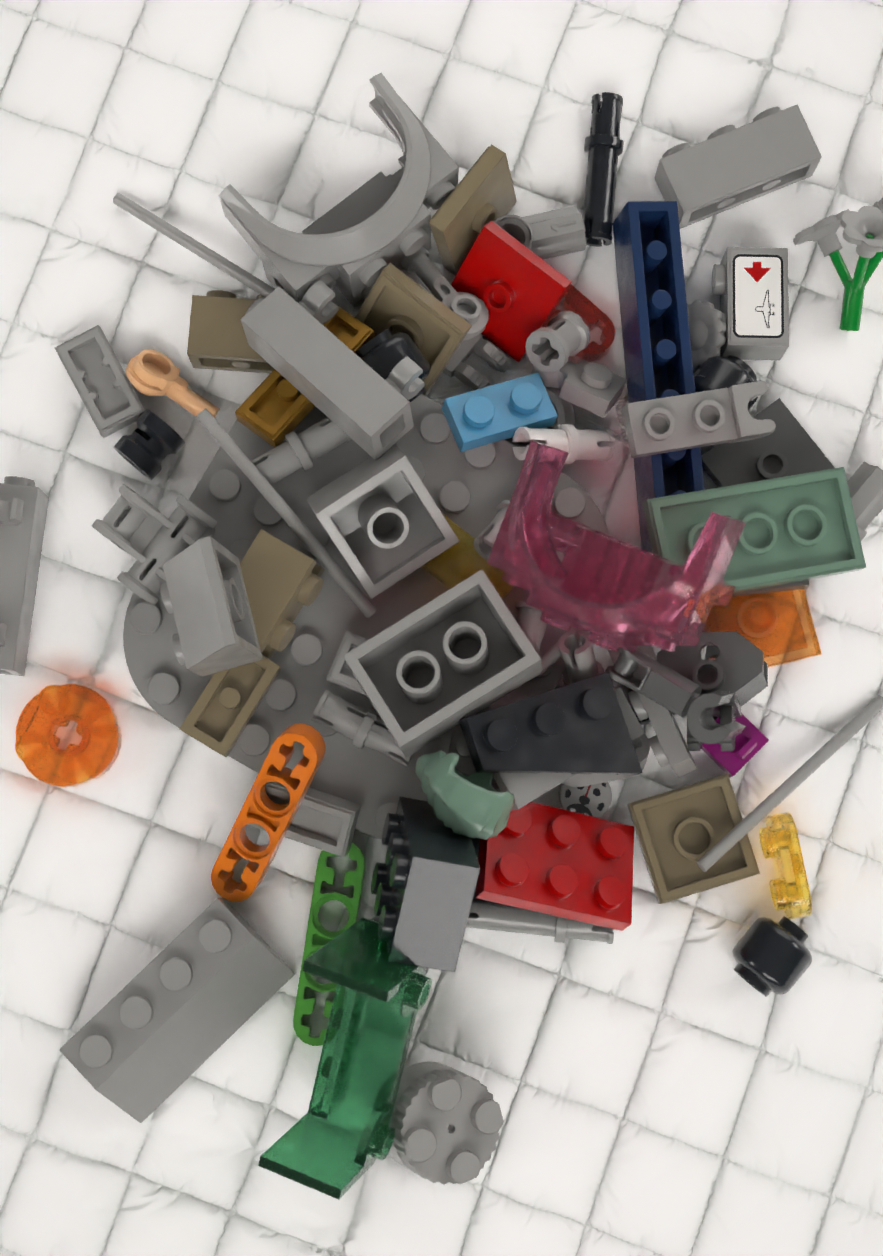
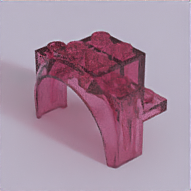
(604, 582)

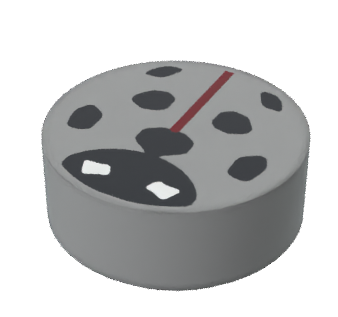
(587, 800)

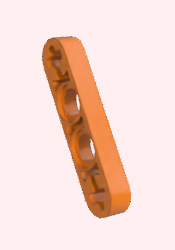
(264, 812)

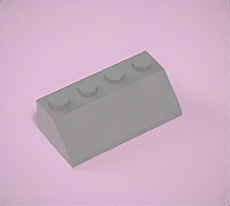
(177, 1011)

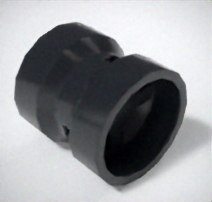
(149, 444)

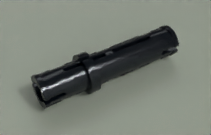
(603, 152)

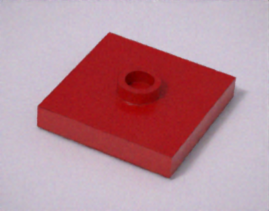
(513, 285)

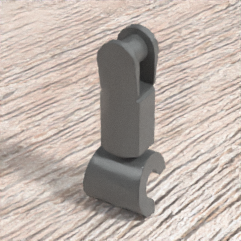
(676, 695)

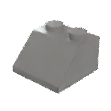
(382, 520)
(210, 609)

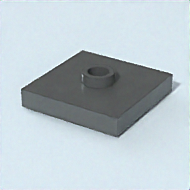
(778, 455)

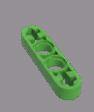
(318, 936)

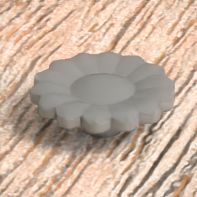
(705, 331)

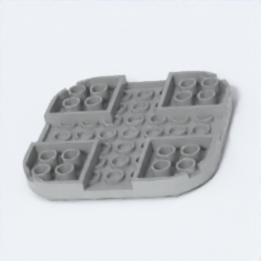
(464, 488)

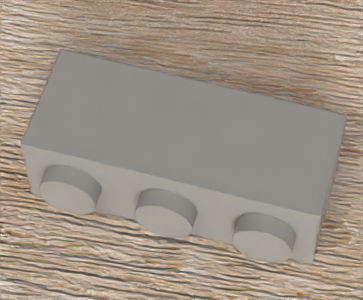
(738, 164)

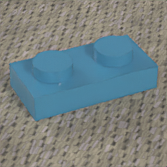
(498, 411)

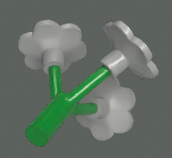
(861, 229)

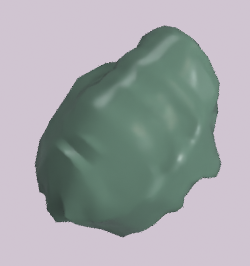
(463, 800)

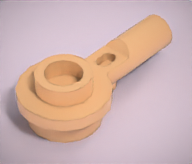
(157, 375)

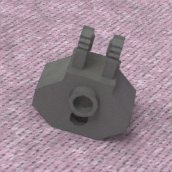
(736, 669)

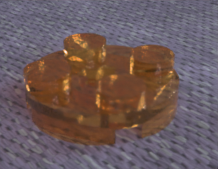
(80, 763)

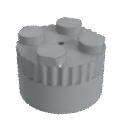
(443, 1123)

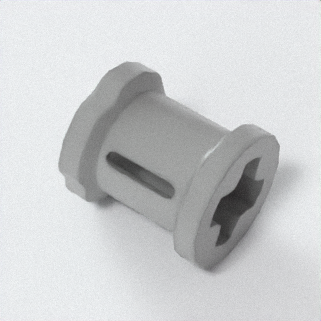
(551, 346)

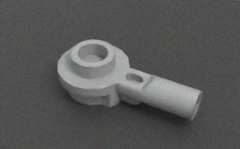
(462, 303)

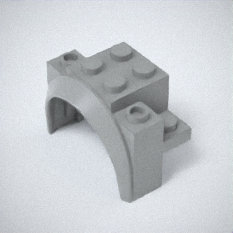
(369, 228)

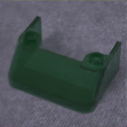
(357, 1064)

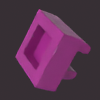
(746, 746)

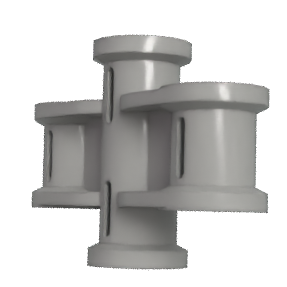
(151, 537)

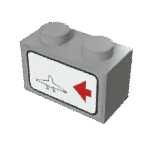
(753, 302)

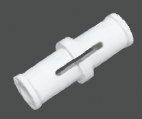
(578, 443)

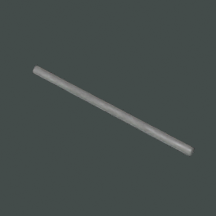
(193, 245)
(286, 513)
(790, 784)

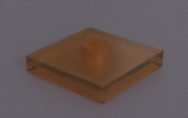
(772, 622)

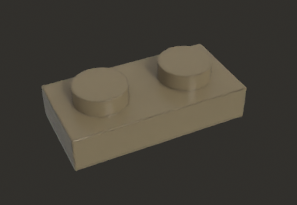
(229, 704)

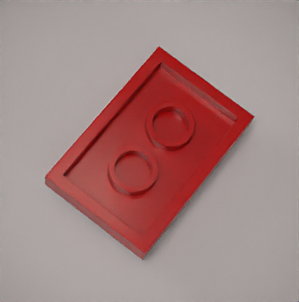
(560, 866)

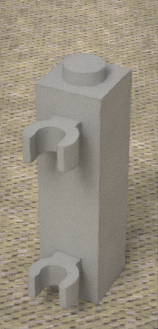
(330, 373)
(21, 541)

